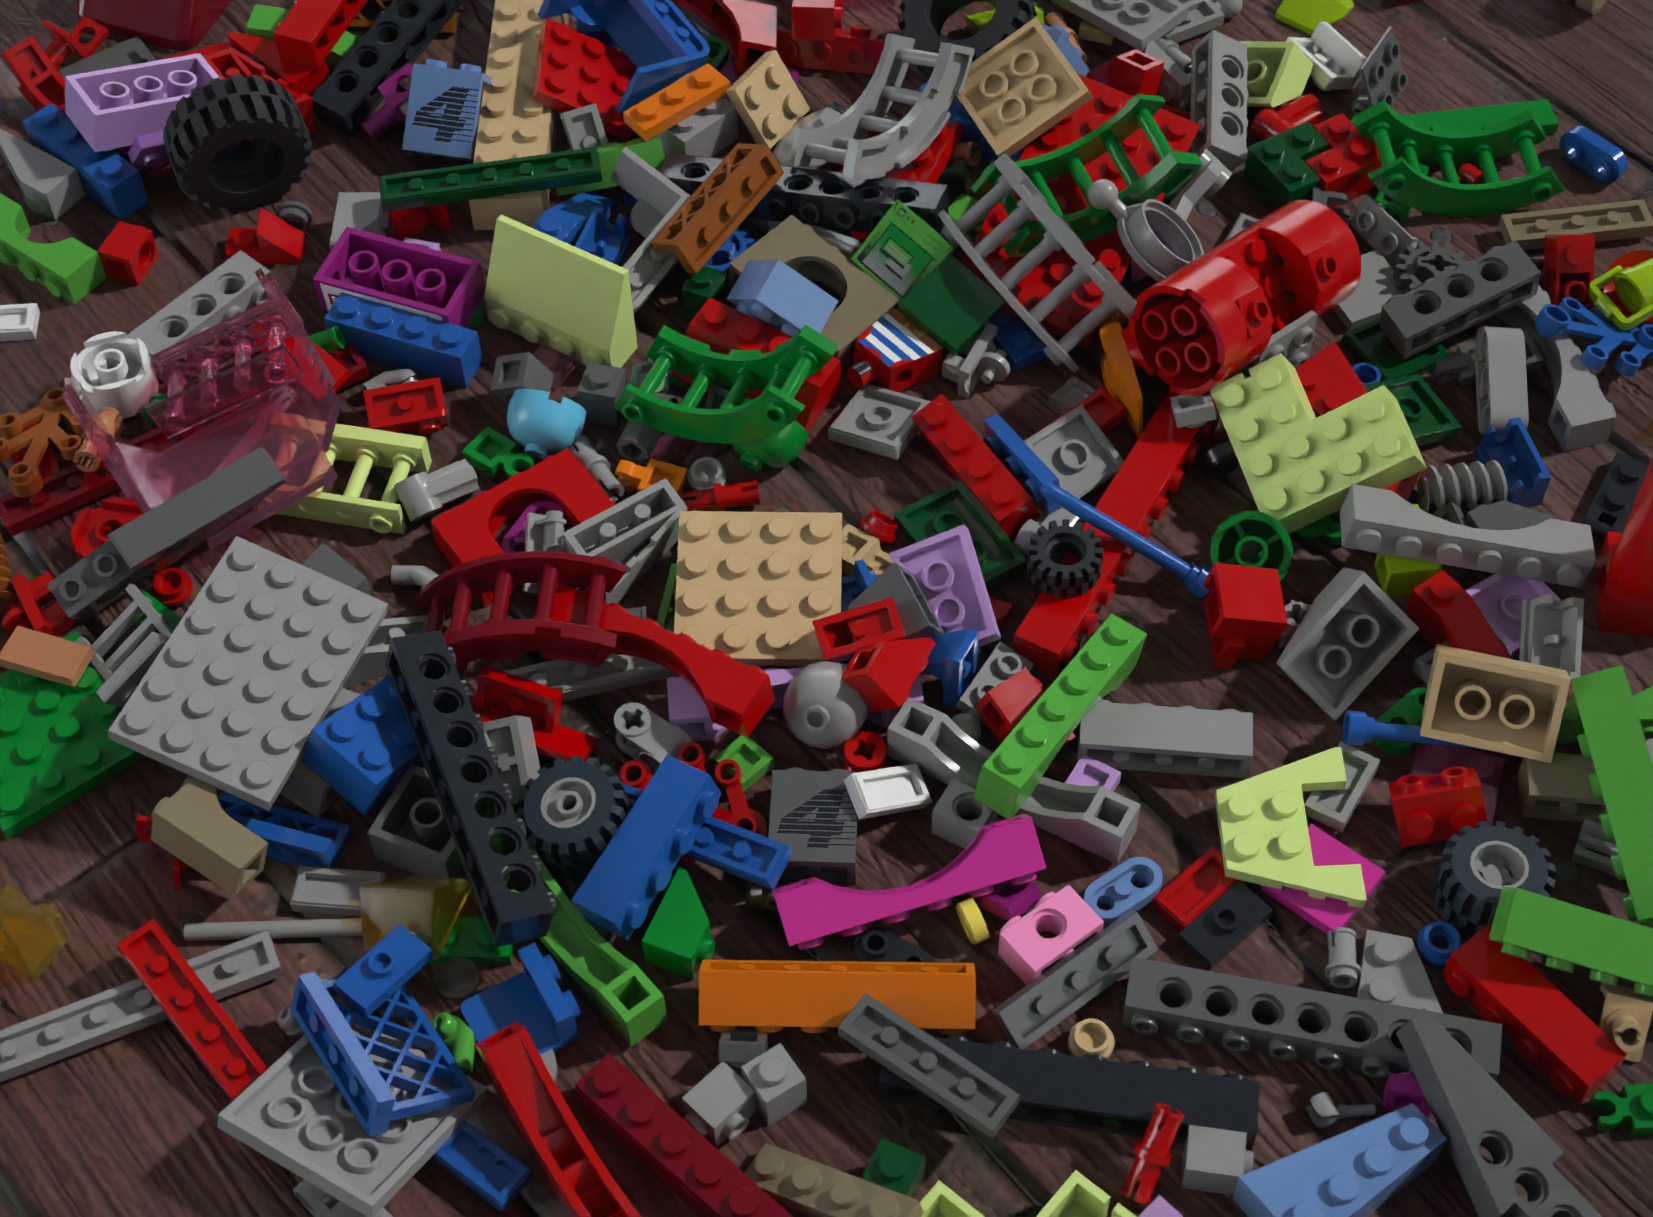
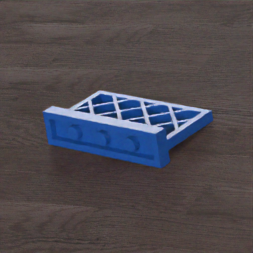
(349, 1061)

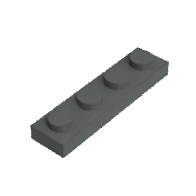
(1074, 980)
(929, 1065)

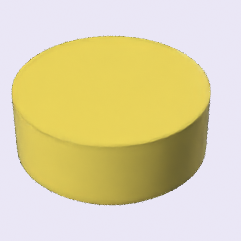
(972, 921)

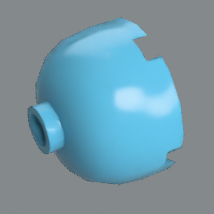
(542, 423)

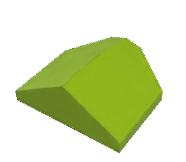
(1308, 13)

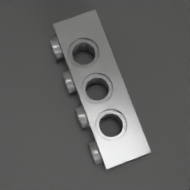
(1220, 98)
(212, 300)

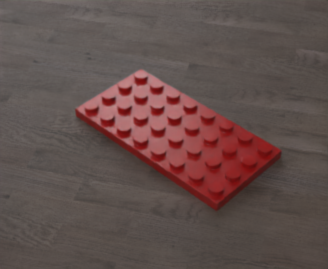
(1108, 248)

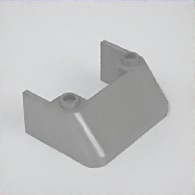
(656, 205)

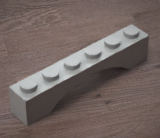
(1579, 408)
(1389, 525)
(1078, 813)

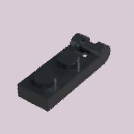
(1616, 496)

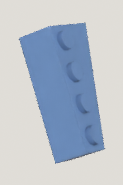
(1346, 1172)

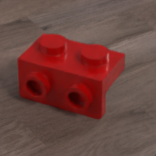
(407, 407)
(1436, 805)

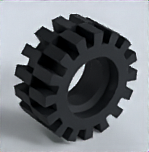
(1064, 577)

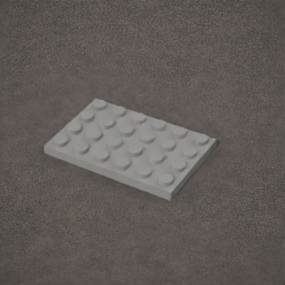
(249, 673)

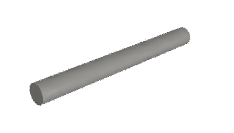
(276, 929)

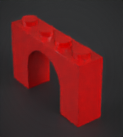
(471, 528)

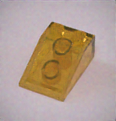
(28, 933)

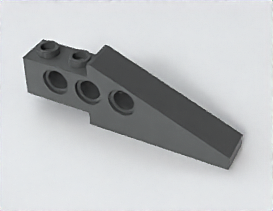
(164, 534)
(1478, 1112)

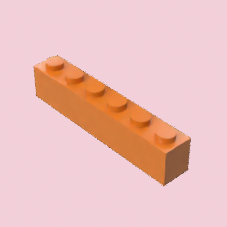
(825, 992)

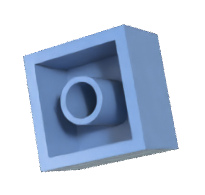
(781, 297)

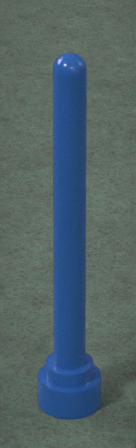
(1192, 575)
(1361, 729)

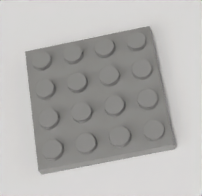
(309, 1128)

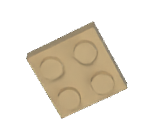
(768, 99)

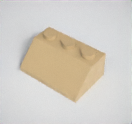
(1494, 703)

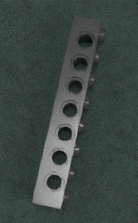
(1287, 1009)

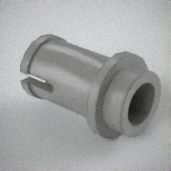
(1342, 965)

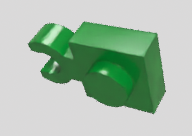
(496, 453)
(1633, 1108)

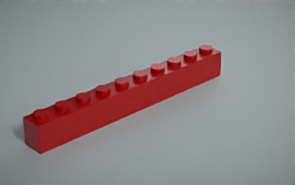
(1133, 498)

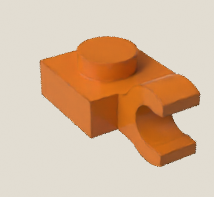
(639, 477)

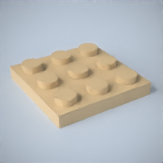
(1021, 89)

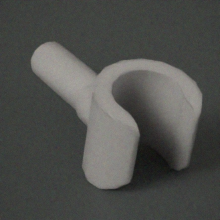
(1326, 1113)

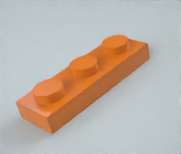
(676, 102)

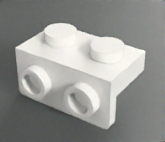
(1333, 58)

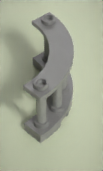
(901, 141)
(1057, 237)

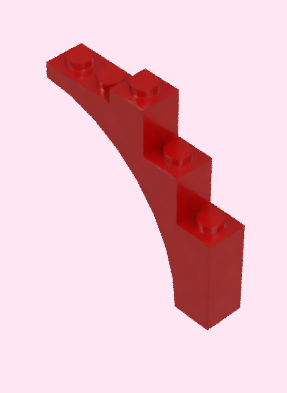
(743, 24)
(550, 1126)

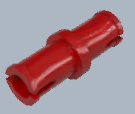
(722, 497)
(1152, 1153)

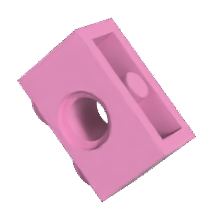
(1057, 913)

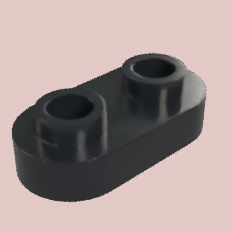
(894, 948)

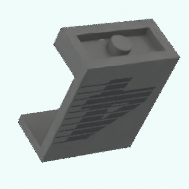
(817, 821)

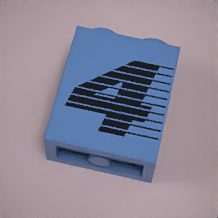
(444, 110)

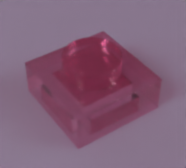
(557, 362)

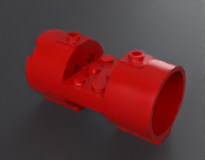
(1233, 298)

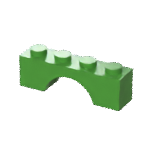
(64, 267)

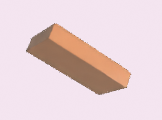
(46, 656)

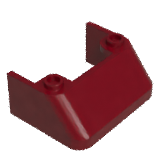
(164, 23)

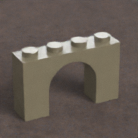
(817, 260)
(215, 844)

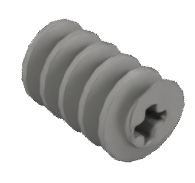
(1461, 484)

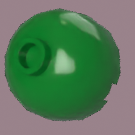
(772, 451)
(1253, 541)

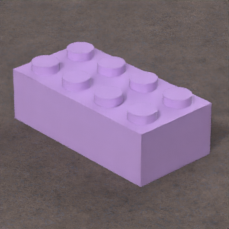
(131, 100)

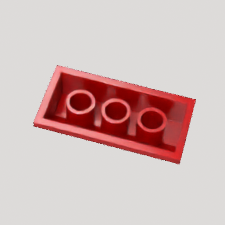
(732, 330)

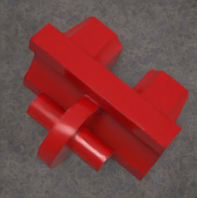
(34, 612)

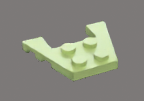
(1268, 833)

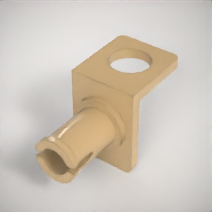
(1626, 1019)

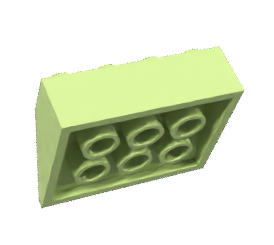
(559, 295)

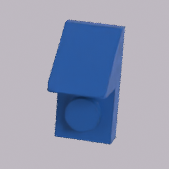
(954, 663)

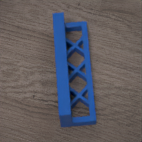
(287, 844)

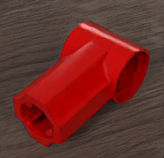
(1272, 122)

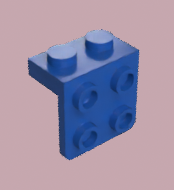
(530, 1000)

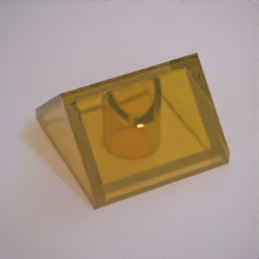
(418, 903)

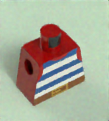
(895, 354)

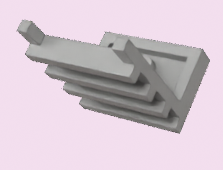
(135, 655)

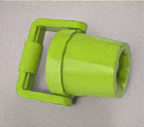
(1633, 288)

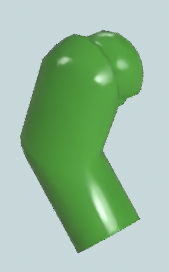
(457, 1038)

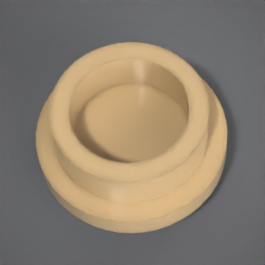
(1091, 1037)

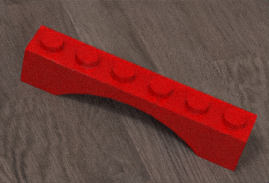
(730, 690)

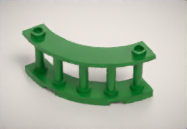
(1405, 183)
(1091, 223)
(776, 372)

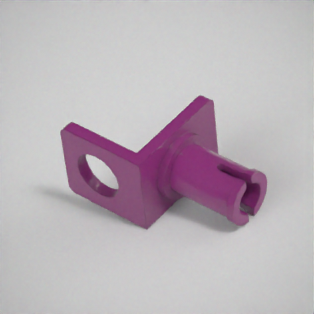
(391, 112)

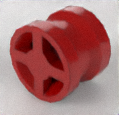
(862, 744)

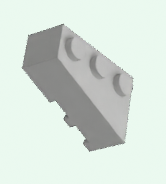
(630, 534)

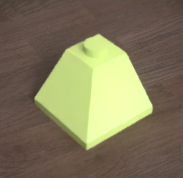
(1275, 72)

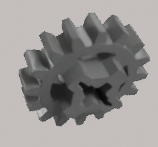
(1425, 263)

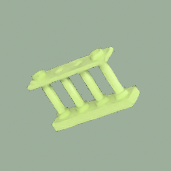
(367, 449)

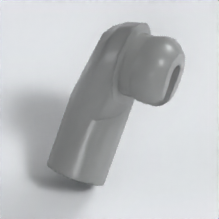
(391, 378)
(411, 575)

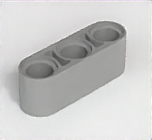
(1500, 377)

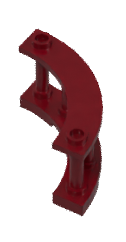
(503, 638)

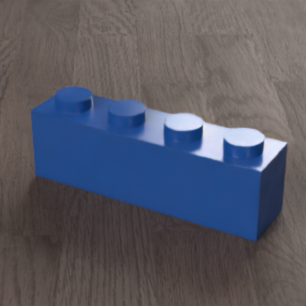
(102, 173)
(407, 339)
(647, 847)

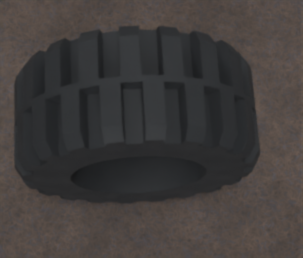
(925, 20)
(229, 113)

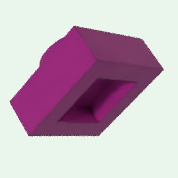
(1010, 899)
(1404, 1090)

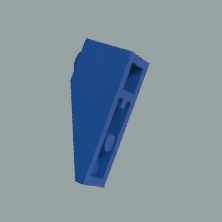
(569, 217)

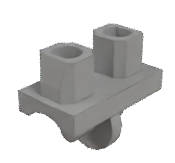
(982, 363)

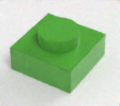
(750, 757)

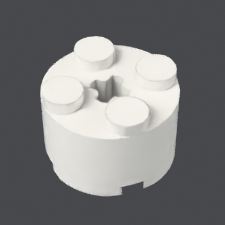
(115, 373)

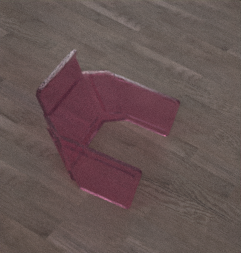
(289, 423)

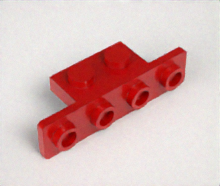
(850, 52)
(508, 695)

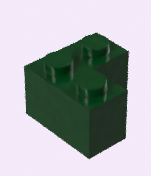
(1278, 165)

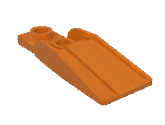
(1119, 372)

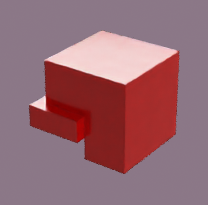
(1243, 612)

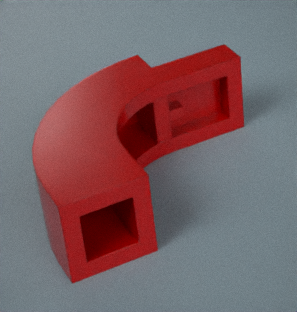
(36, 74)

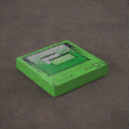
(901, 251)

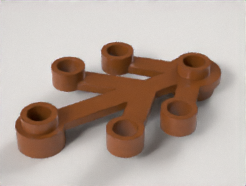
(24, 476)

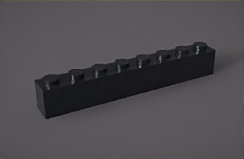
(1098, 1092)

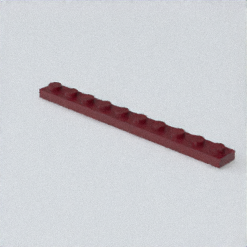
(74, 487)

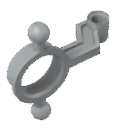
(1168, 221)

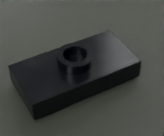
(1224, 925)

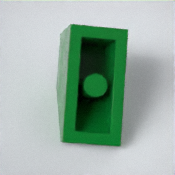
(679, 930)

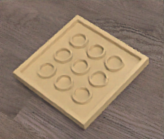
(758, 582)

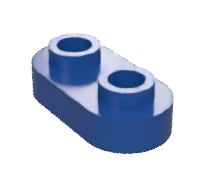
(1593, 154)

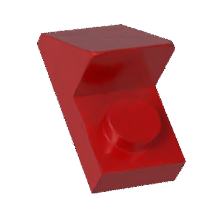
(414, 220)
(269, 243)
(858, 627)

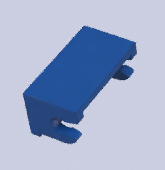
(605, 239)
(1520, 461)

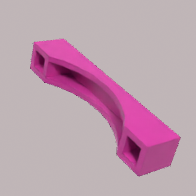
(996, 854)

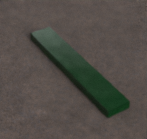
(490, 179)

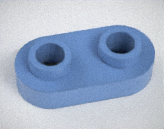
(1118, 891)

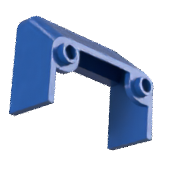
(648, 32)

